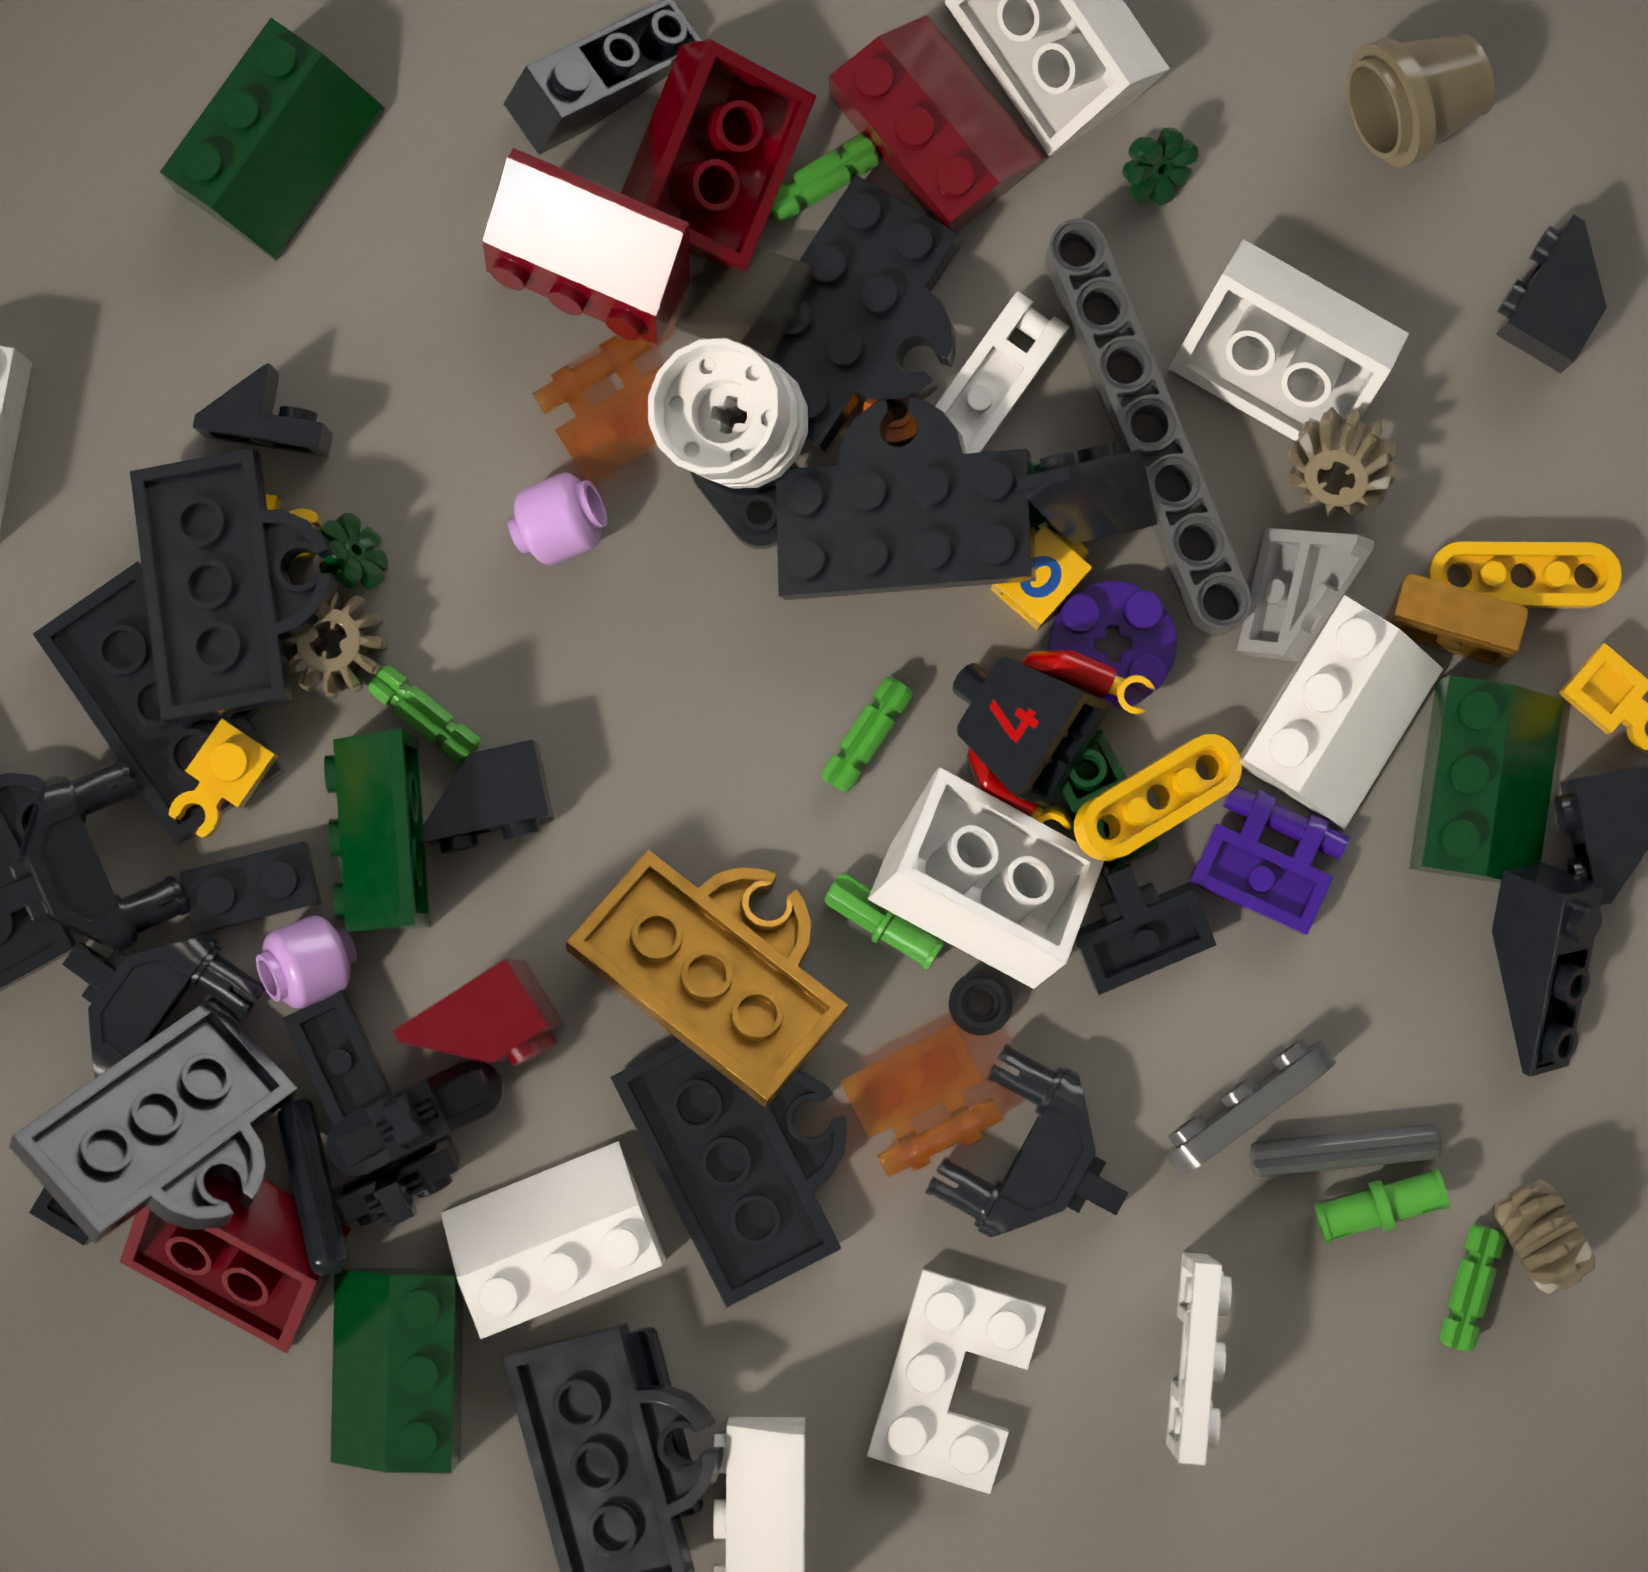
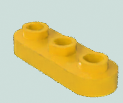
(1549, 565)
(1179, 793)

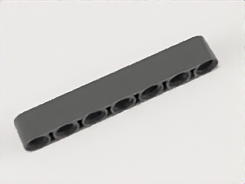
(1151, 397)

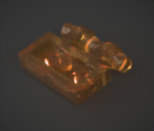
(617, 427)
(912, 1082)

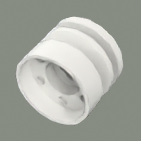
(700, 394)

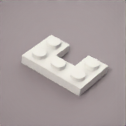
(914, 1417)
(1191, 1417)

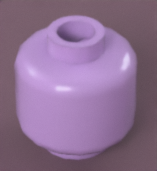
(557, 518)
(306, 962)

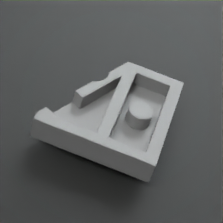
(1297, 589)

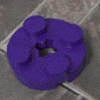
(1136, 616)

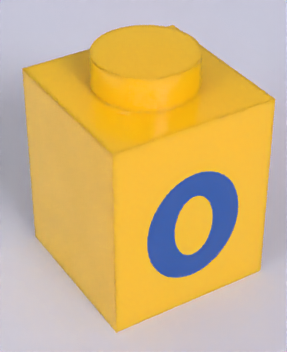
(1058, 573)

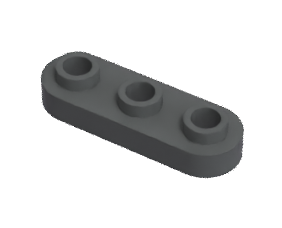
(1248, 1105)

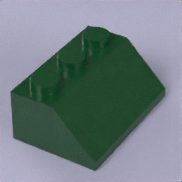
(272, 139)
(1485, 779)
(378, 832)
(397, 1370)

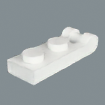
(999, 372)

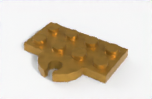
(713, 969)

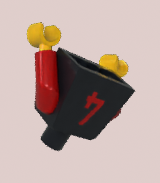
(1034, 723)

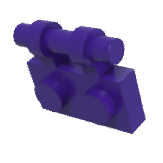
(1264, 878)

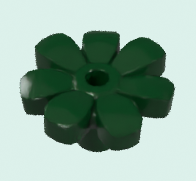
(1158, 165)
(354, 553)

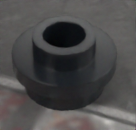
(1001, 1003)

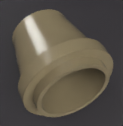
(1417, 93)

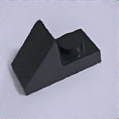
(247, 418)

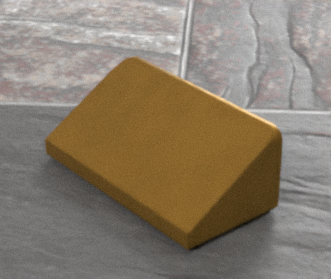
(1458, 620)

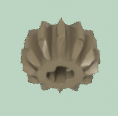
(1342, 462)
(353, 647)
(1545, 1236)

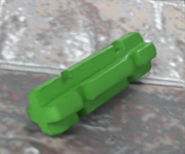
(824, 176)
(424, 714)
(867, 734)
(1472, 1288)

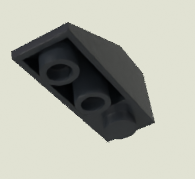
(597, 75)
(1544, 952)

